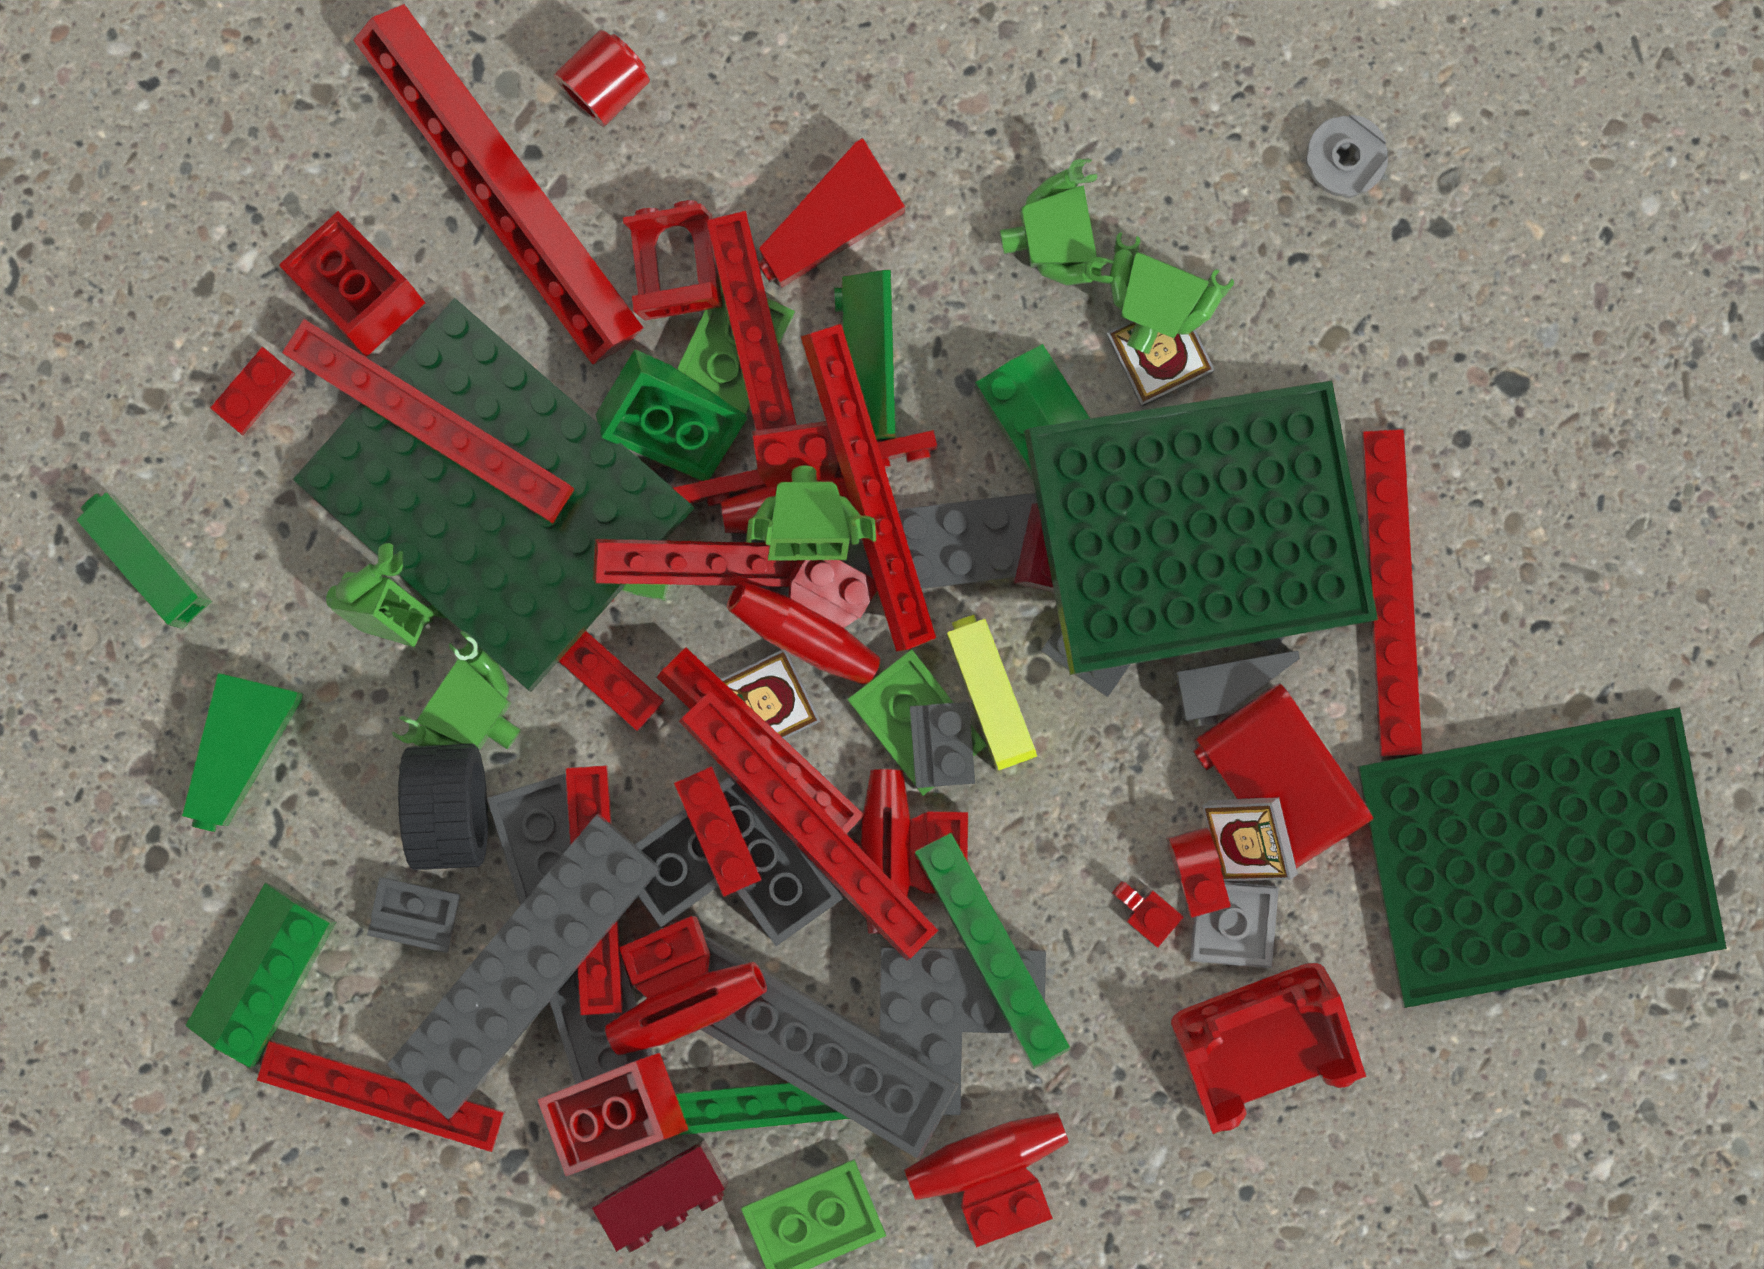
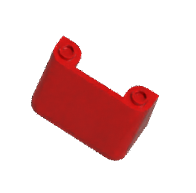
(1276, 753)
(1266, 1041)

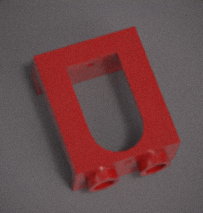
(645, 230)

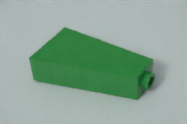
(143, 560)
(235, 744)

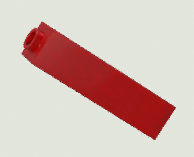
(836, 214)

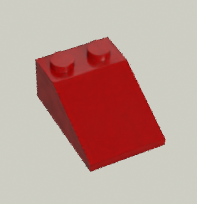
(352, 283)
(612, 1114)

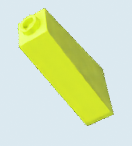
(990, 693)

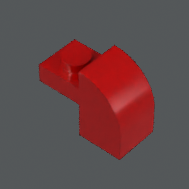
(1199, 871)

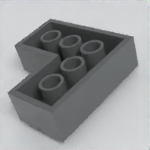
(782, 902)
(938, 998)

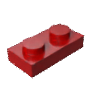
(252, 390)

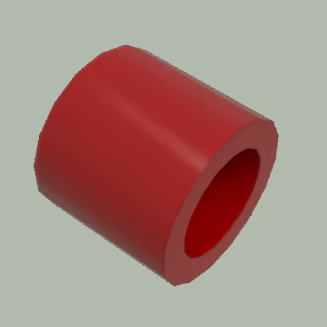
(603, 77)

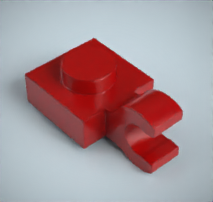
(1150, 915)

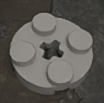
(1370, 153)

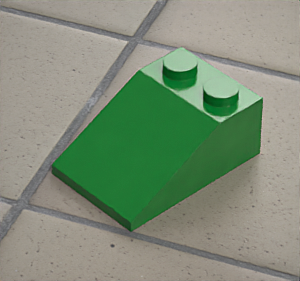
(668, 417)

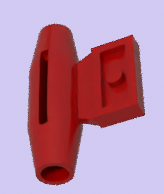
(776, 456)
(814, 616)
(893, 837)
(679, 990)
(994, 1175)

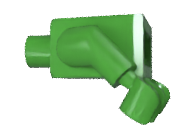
(1059, 230)
(1160, 295)
(808, 520)
(378, 603)
(466, 704)

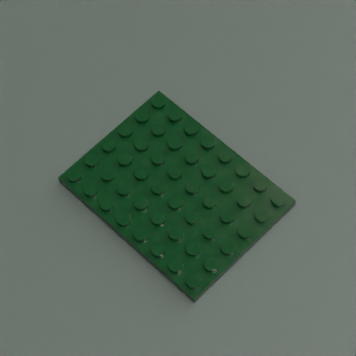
(1200, 526)
(466, 545)
(1541, 857)

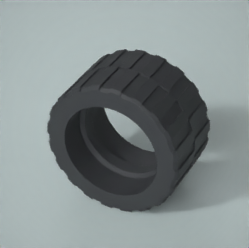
(443, 806)

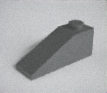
(1222, 687)

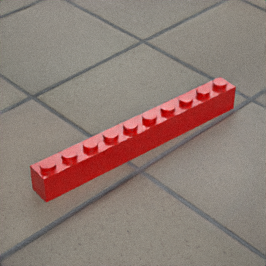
(498, 183)

